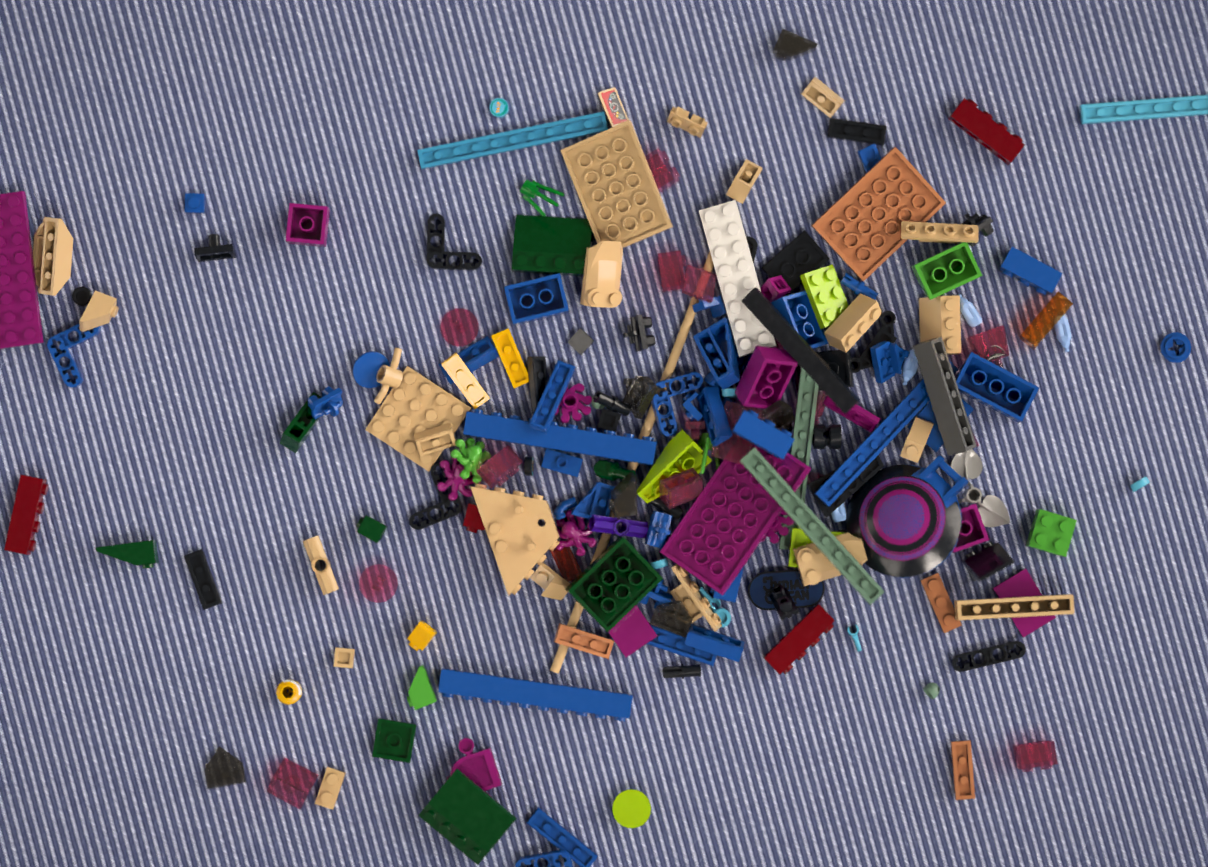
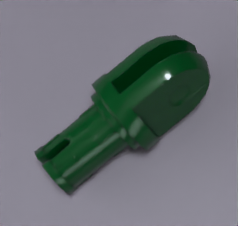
(610, 470)

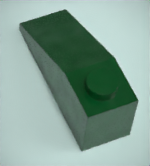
(299, 428)
(136, 553)

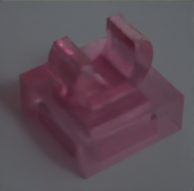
(695, 428)

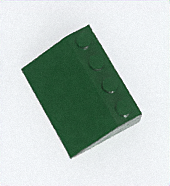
(550, 245)
(614, 583)
(467, 816)

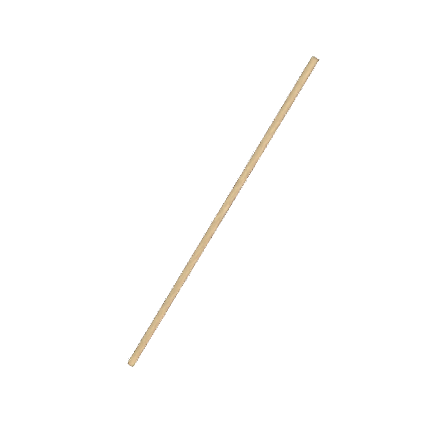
(645, 431)

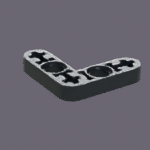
(440, 250)
(444, 498)

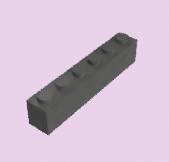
(944, 396)

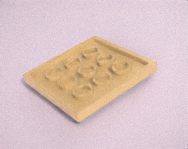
(413, 409)

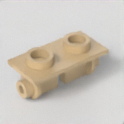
(694, 126)

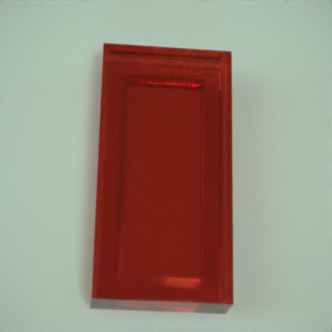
(566, 563)

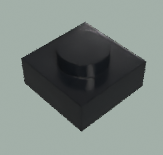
(609, 420)

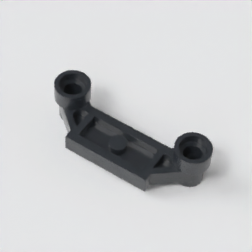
(885, 333)

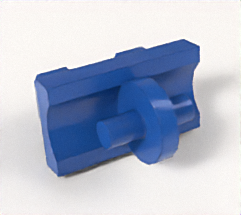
(327, 404)
(658, 529)
(659, 594)

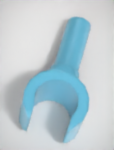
(711, 600)
(855, 638)

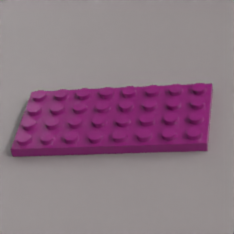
(18, 289)
(729, 521)

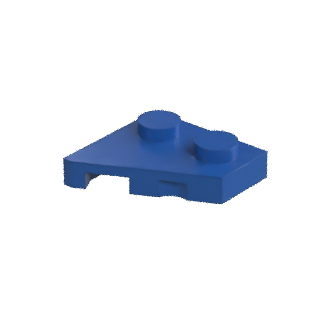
(594, 501)

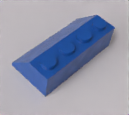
(995, 387)

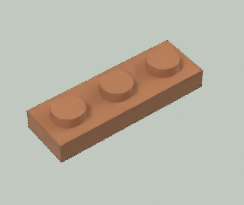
(940, 602)
(583, 641)
(962, 770)

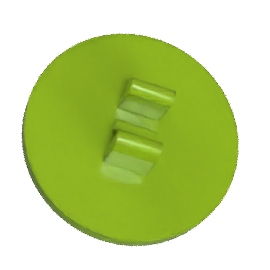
(631, 808)

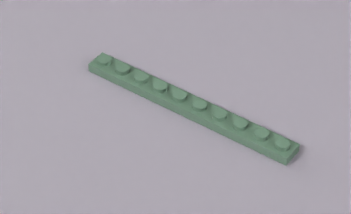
(803, 435)
(812, 526)

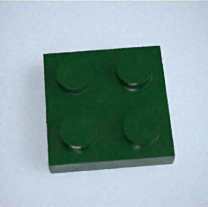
(394, 740)

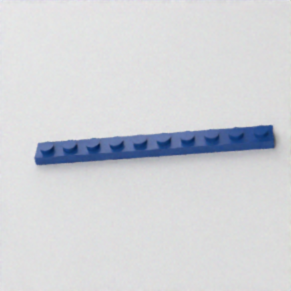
(875, 443)

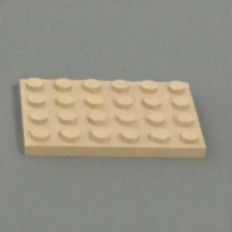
(616, 186)

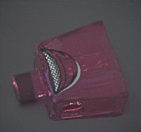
(990, 345)

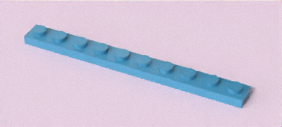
(512, 140)

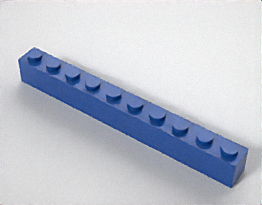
(561, 438)
(535, 693)

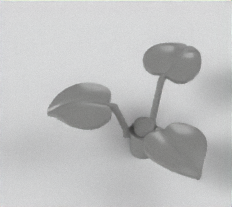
(992, 508)

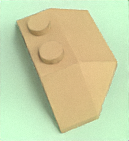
(52, 255)

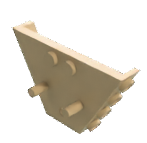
(515, 531)

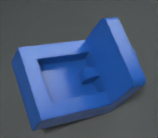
(716, 307)
(691, 412)

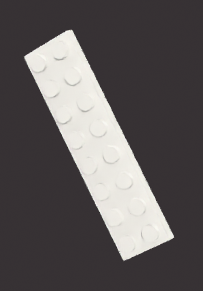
(735, 274)

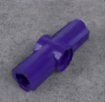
(608, 525)

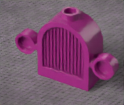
(477, 766)

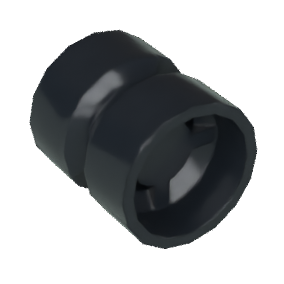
(833, 434)

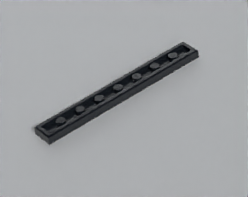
(800, 350)

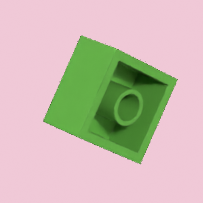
(1051, 533)

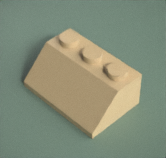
(941, 319)

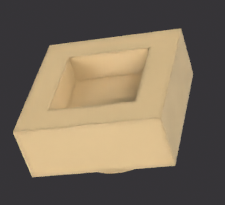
(344, 657)

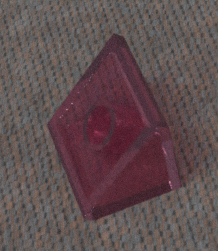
(292, 783)

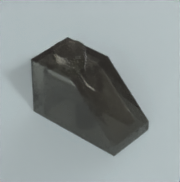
(792, 46)
(624, 497)

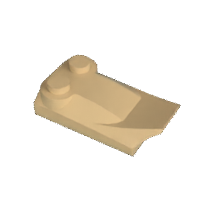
(602, 275)
(816, 567)

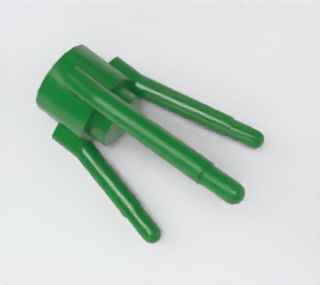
(531, 189)

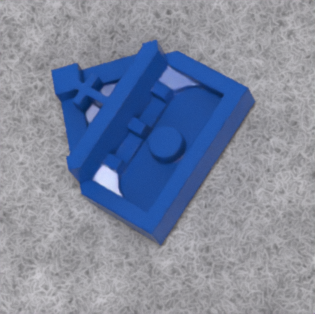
(887, 360)

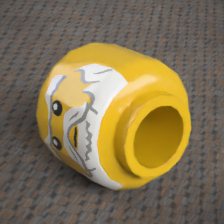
(282, 694)

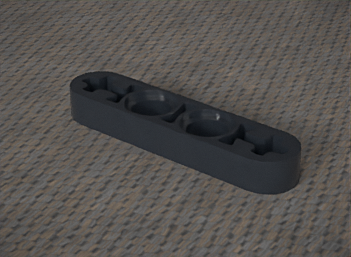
(988, 656)

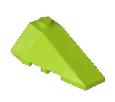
(678, 456)

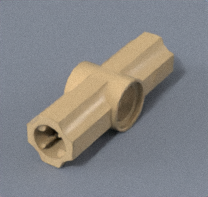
(315, 553)

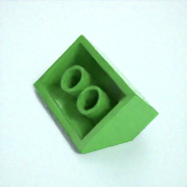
(947, 270)

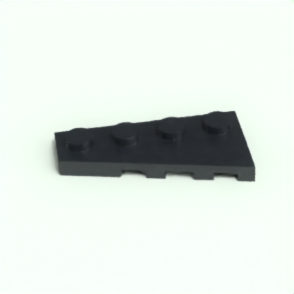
(866, 474)

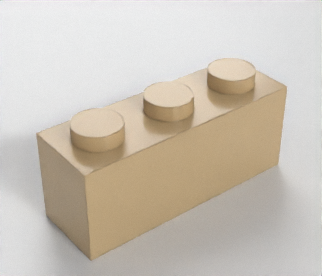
(853, 323)

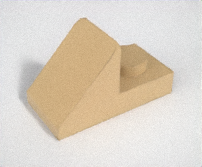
(551, 582)

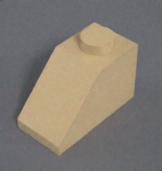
(744, 181)
(98, 311)
(916, 439)

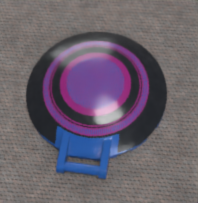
(907, 518)

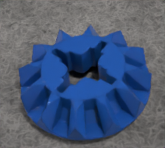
(1179, 339)

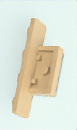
(939, 232)
(690, 596)

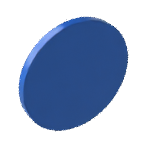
(367, 367)

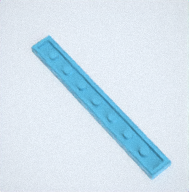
(1144, 109)

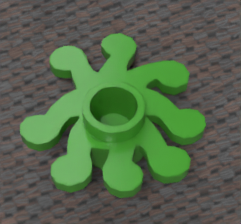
(470, 457)

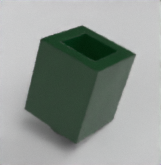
(371, 528)

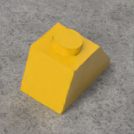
(421, 636)

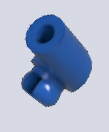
(562, 506)

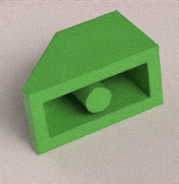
(421, 690)

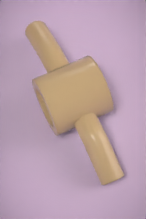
(389, 376)

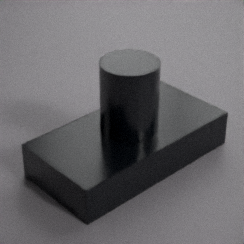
(214, 250)

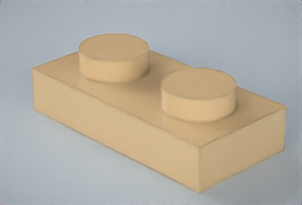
(330, 788)

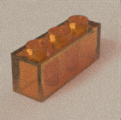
(1046, 320)

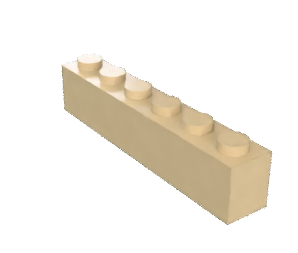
(1014, 607)

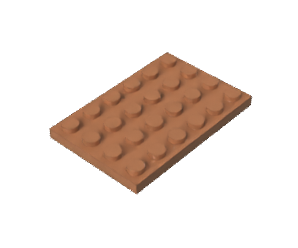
(868, 218)

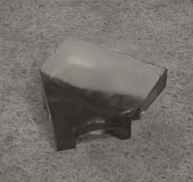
(639, 394)
(780, 414)
(672, 617)
(224, 770)

